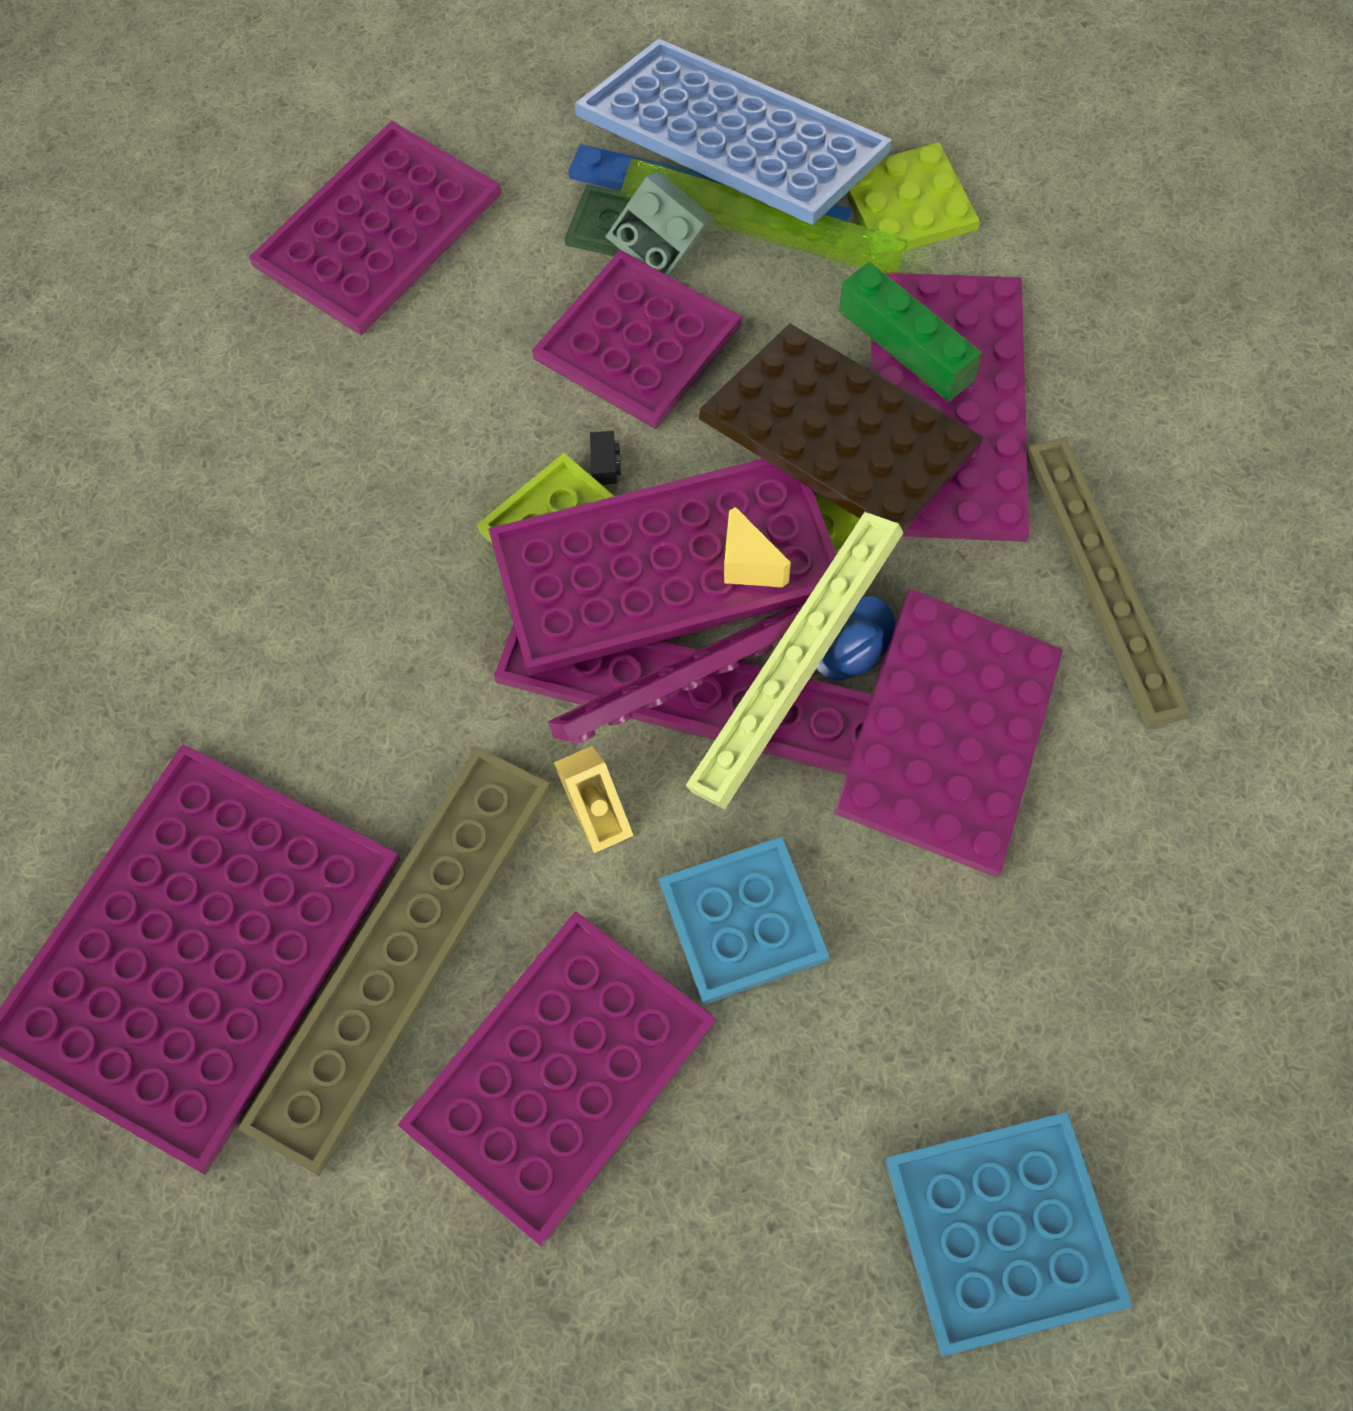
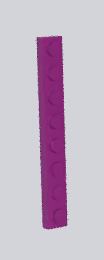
(682, 674)

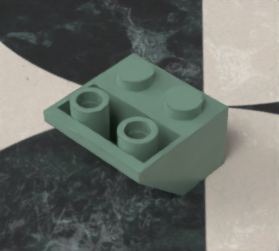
(660, 224)

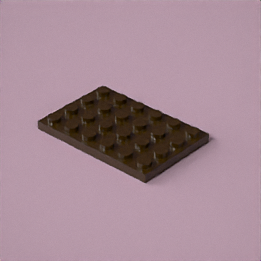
(841, 428)

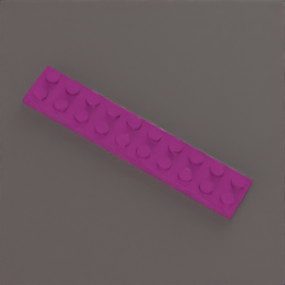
(816, 730)

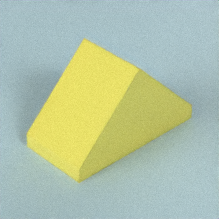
(751, 556)

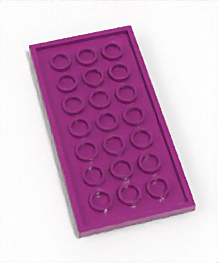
(991, 489)
(653, 563)

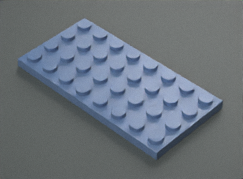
(734, 130)

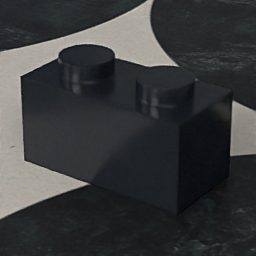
(603, 457)

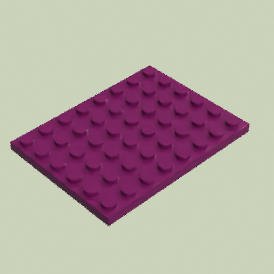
(192, 956)

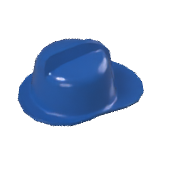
(860, 641)

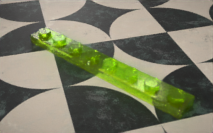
(742, 213)

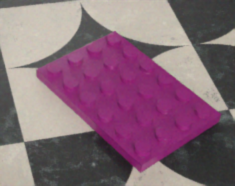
(375, 227)
(950, 733)
(557, 1077)

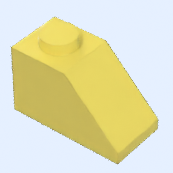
(593, 798)

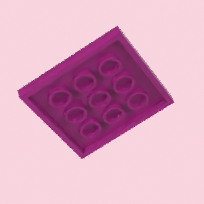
(637, 338)

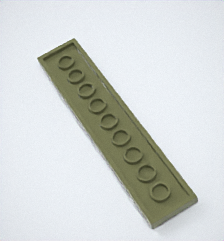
(394, 962)

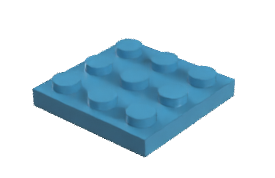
(743, 920)

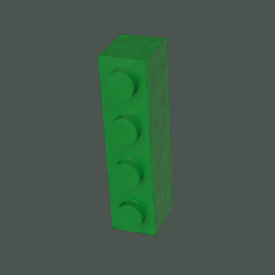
(909, 331)

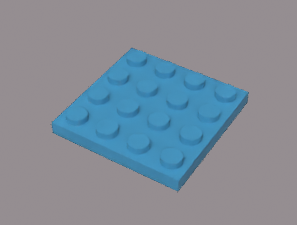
(1006, 1234)

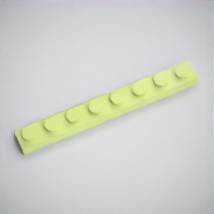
(794, 660)

